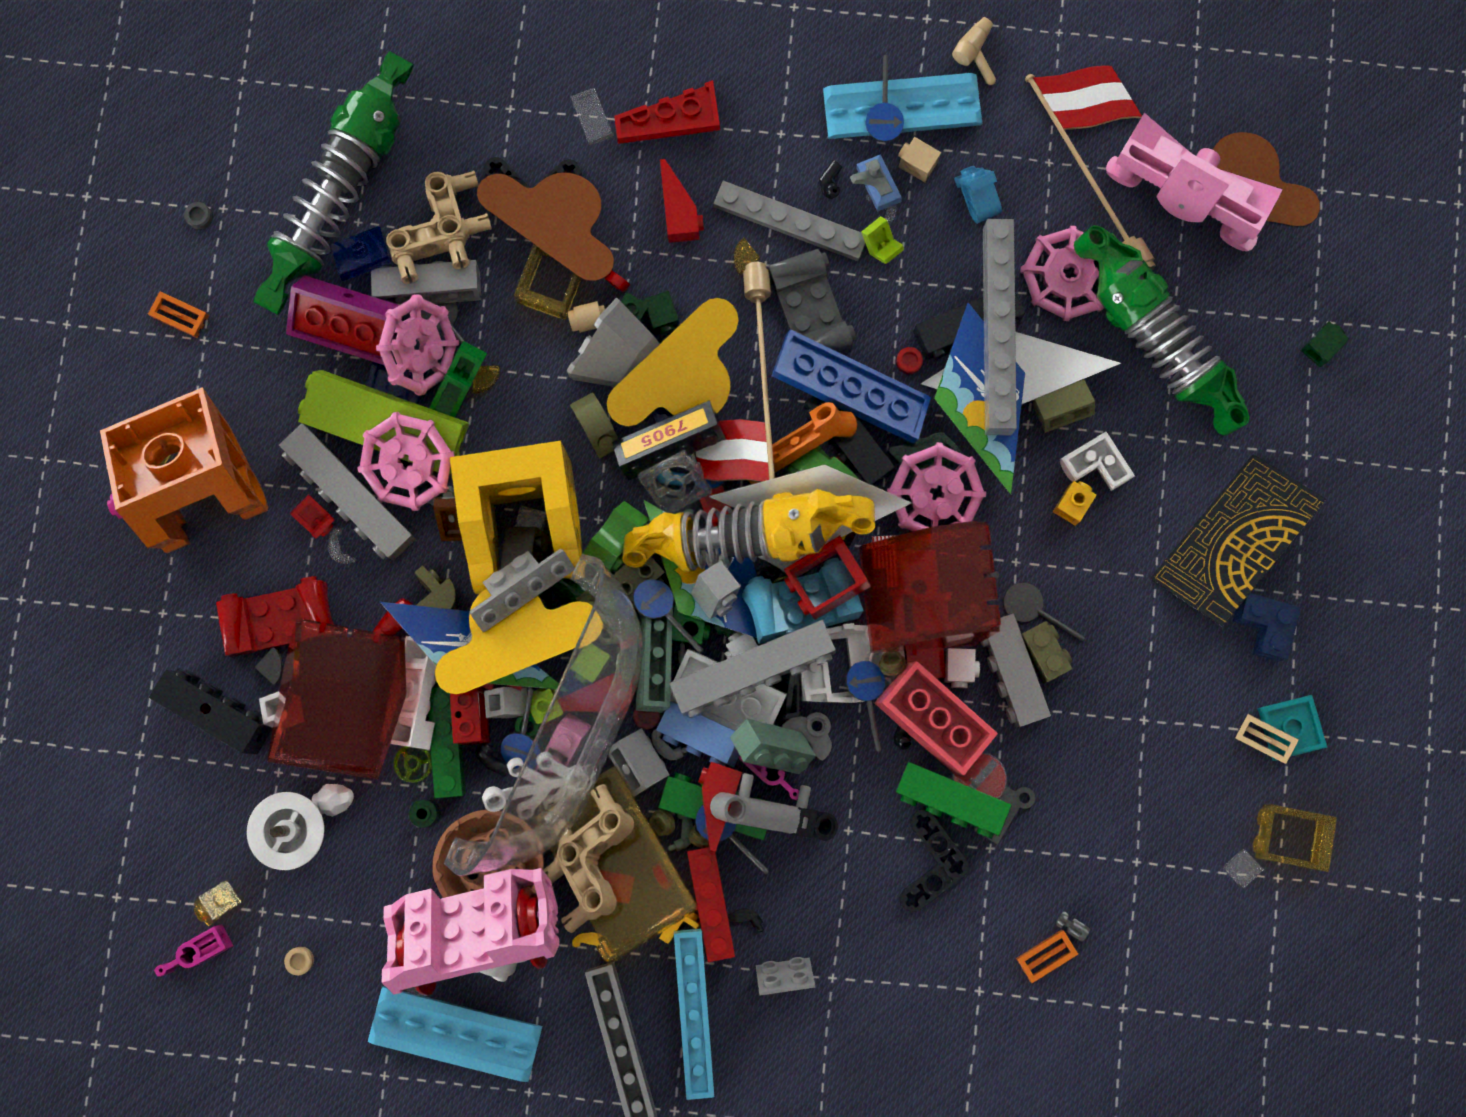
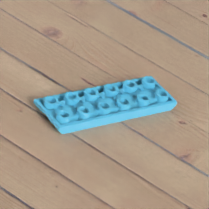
(923, 101)
(455, 1034)

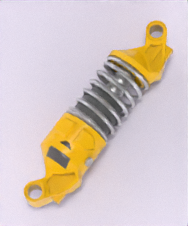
(774, 529)

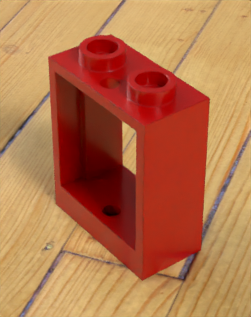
(806, 563)
(472, 725)

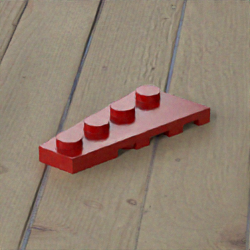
(682, 115)

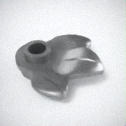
(818, 740)

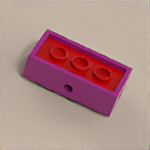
(337, 318)

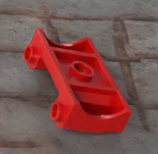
(269, 619)

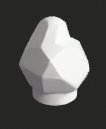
(333, 799)

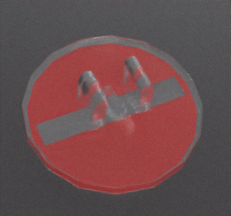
(985, 775)

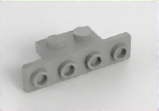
(519, 584)

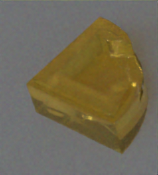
(744, 255)
(485, 378)

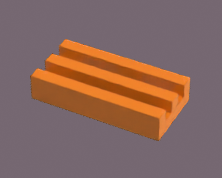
(197, 323)
(1041, 946)

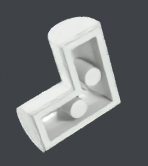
(1098, 455)

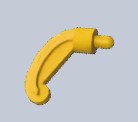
(588, 938)

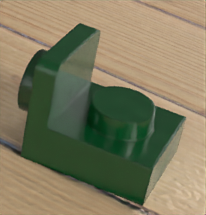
(635, 305)

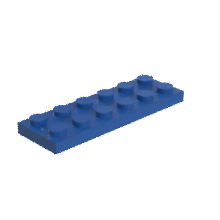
(851, 386)

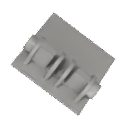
(785, 976)

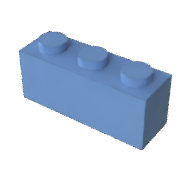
(699, 735)

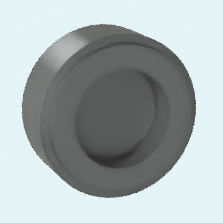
(198, 215)

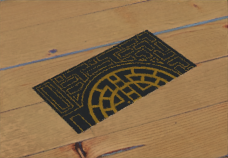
(1237, 539)

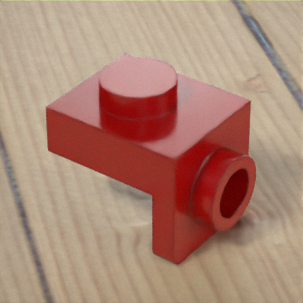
(313, 517)

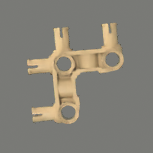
(433, 236)
(583, 871)

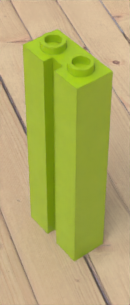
(352, 408)

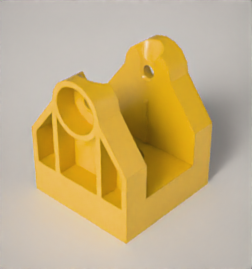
(508, 477)

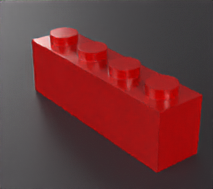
(711, 904)

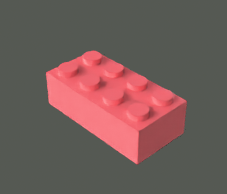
(936, 718)

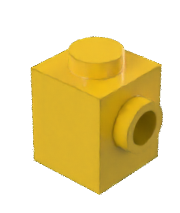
(1075, 502)

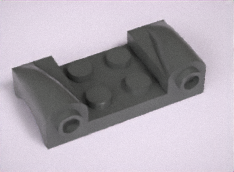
(809, 301)

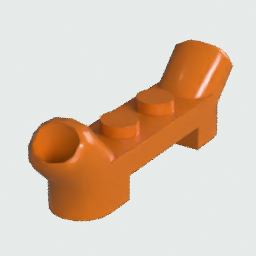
(825, 424)

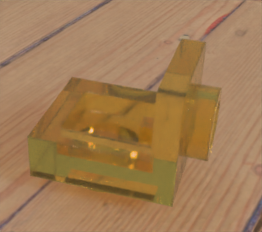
(216, 903)

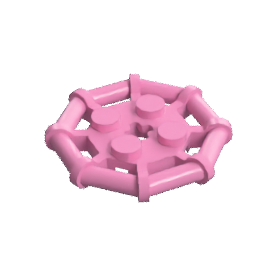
(1055, 278)
(430, 344)
(393, 469)
(930, 478)

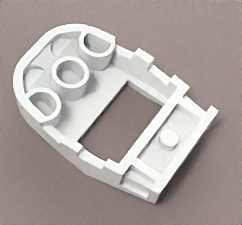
(816, 679)

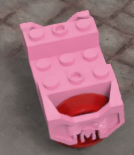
(470, 930)

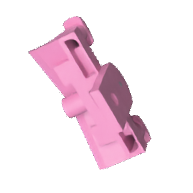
(1194, 184)

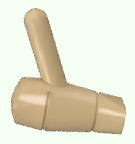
(970, 49)

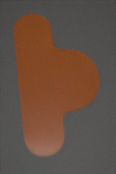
(1257, 160)
(553, 217)

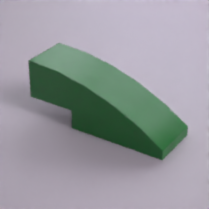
(458, 379)

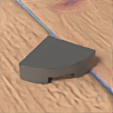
(271, 666)

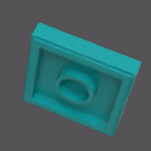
(1298, 719)

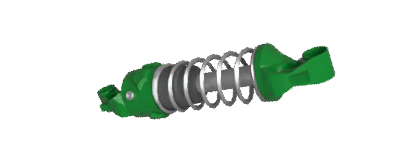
(359, 138)

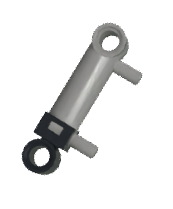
(773, 815)

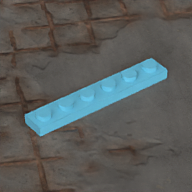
(693, 1014)

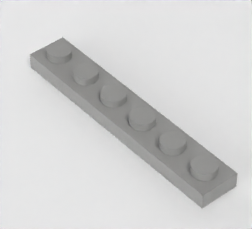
(790, 220)

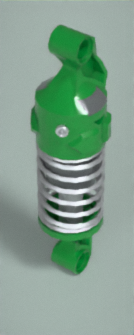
(1142, 308)

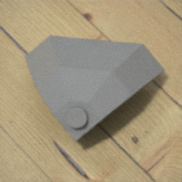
(614, 349)

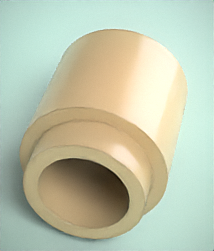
(585, 316)

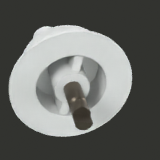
(285, 831)

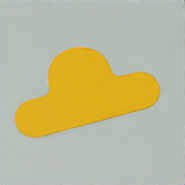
(680, 369)
(512, 644)

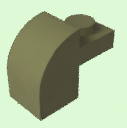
(595, 424)
(440, 595)

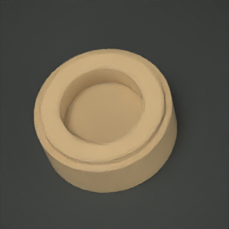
(299, 960)

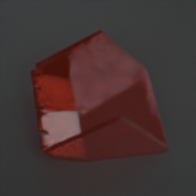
(930, 588)
(338, 700)

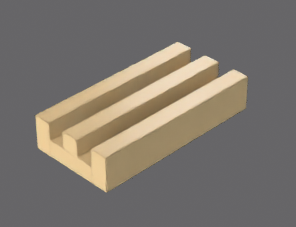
(1289, 749)

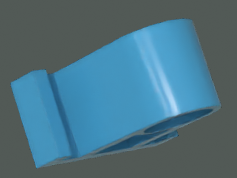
(979, 193)

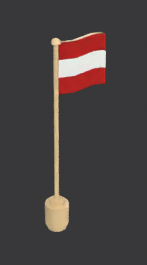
(1085, 101)
(748, 444)

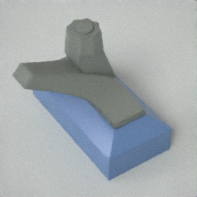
(878, 182)

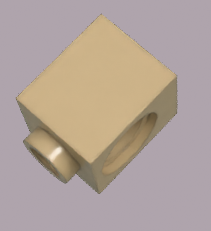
(918, 159)

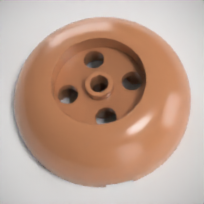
(485, 821)

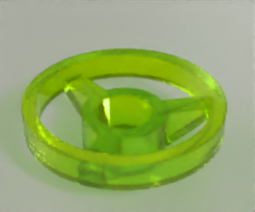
(409, 770)

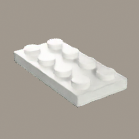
(759, 706)

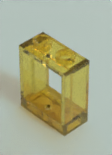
(540, 302)
(1322, 839)

